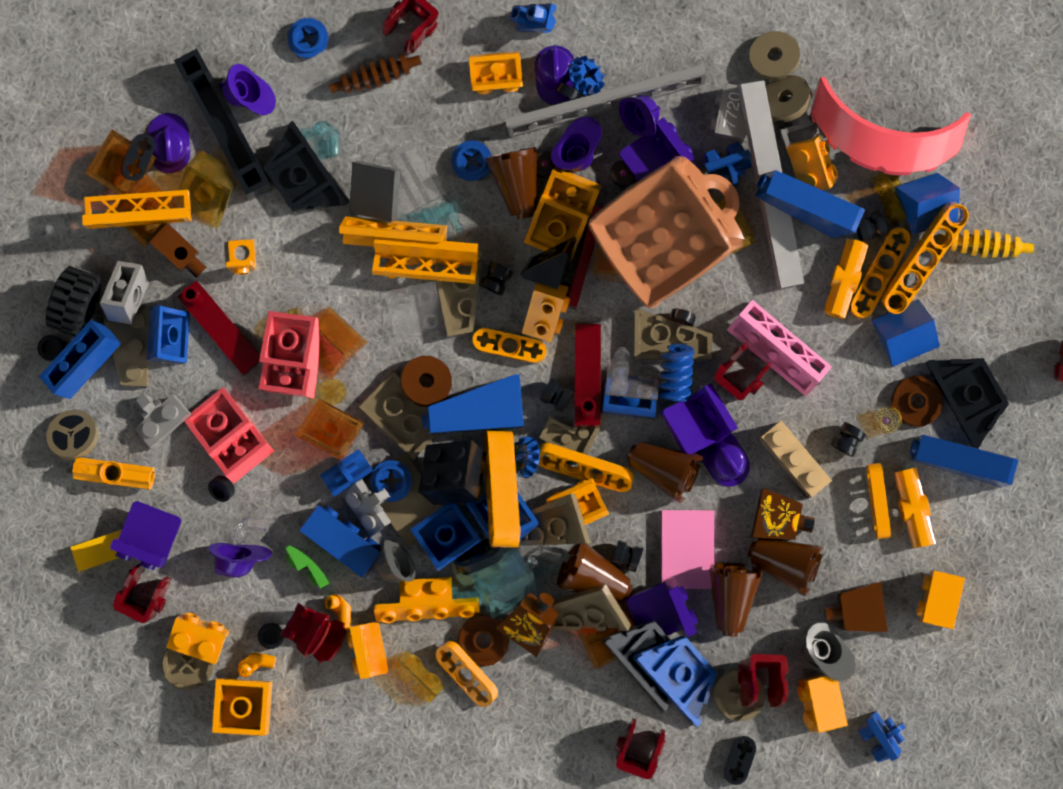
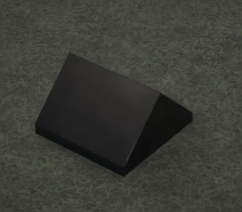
(550, 265)

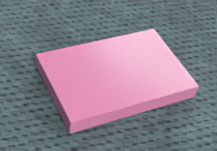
(687, 547)

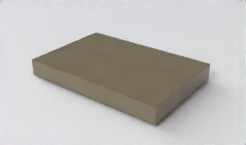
(397, 416)
(409, 510)

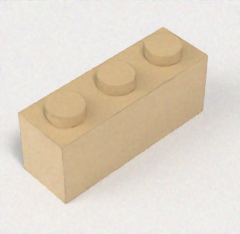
(795, 459)

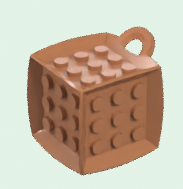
(668, 230)

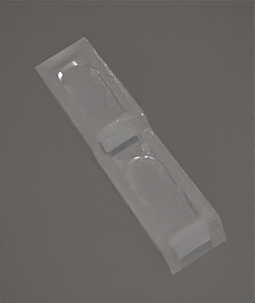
(336, 61)

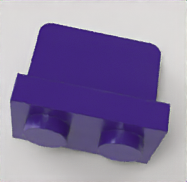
(654, 152)
(699, 420)
(147, 535)
(665, 606)

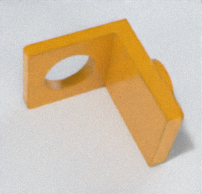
(241, 267)

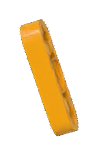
(530, 342)
(878, 501)
(448, 664)

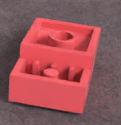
(290, 355)
(228, 435)

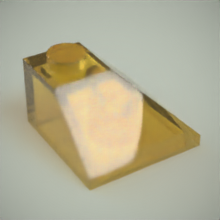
(208, 188)

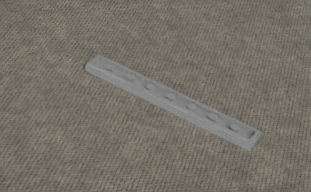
(604, 101)
(766, 159)

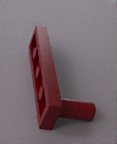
(575, 290)
(219, 327)
(587, 375)

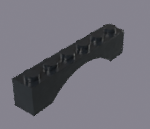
(223, 124)

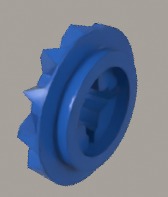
(312, 27)
(577, 71)
(460, 163)
(526, 465)
(400, 472)

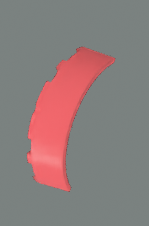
(881, 147)

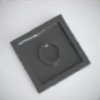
(374, 191)

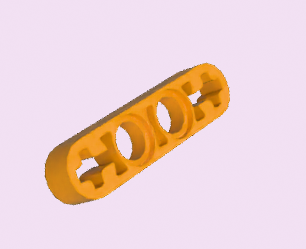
(880, 273)
(584, 464)

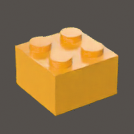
(242, 706)

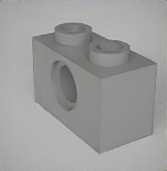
(124, 292)

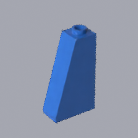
(809, 204)
(482, 409)
(964, 460)

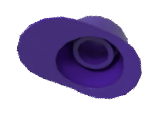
(550, 69)
(248, 90)
(639, 115)
(171, 142)
(577, 145)
(726, 461)
(237, 560)

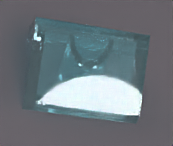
(504, 583)

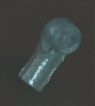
(330, 135)

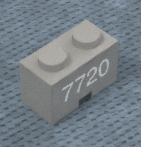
(729, 120)

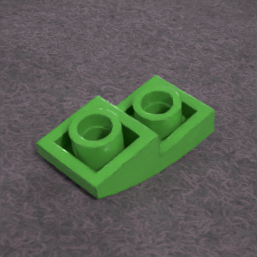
(300, 560)

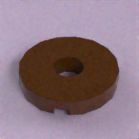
(429, 367)
(932, 401)
(467, 640)

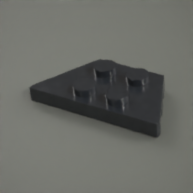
(301, 174)
(970, 394)
(631, 642)

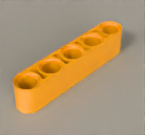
(936, 251)
(501, 489)

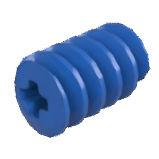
(678, 373)

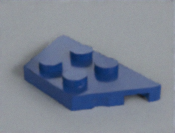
(680, 675)

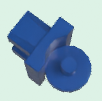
(534, 17)
(730, 166)
(346, 472)
(876, 727)

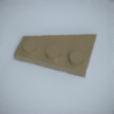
(458, 301)
(656, 332)
(132, 353)
(558, 524)
(589, 609)

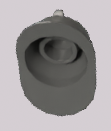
(395, 563)
(828, 652)

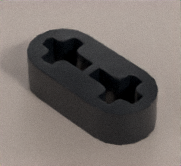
(144, 159)
(478, 558)
(746, 762)

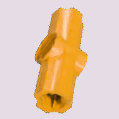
(845, 278)
(98, 471)
(914, 508)

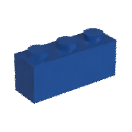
(80, 359)
(341, 540)

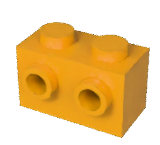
(544, 312)
(940, 599)
(821, 703)

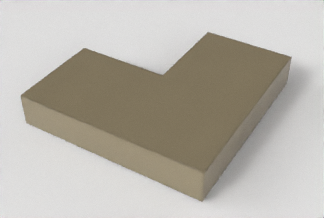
(573, 438)

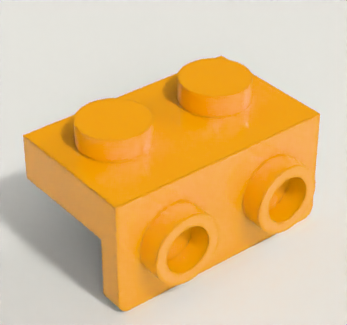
(495, 72)
(812, 162)
(588, 498)
(197, 637)
(368, 650)

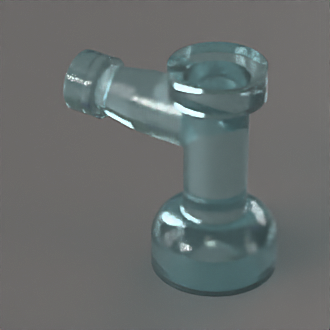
(449, 210)

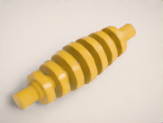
(985, 243)

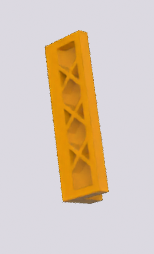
(136, 217)
(363, 230)
(430, 252)

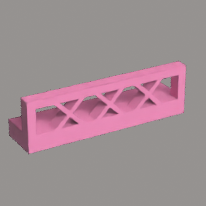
(776, 350)

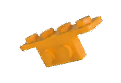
(426, 600)

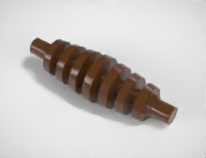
(404, 64)

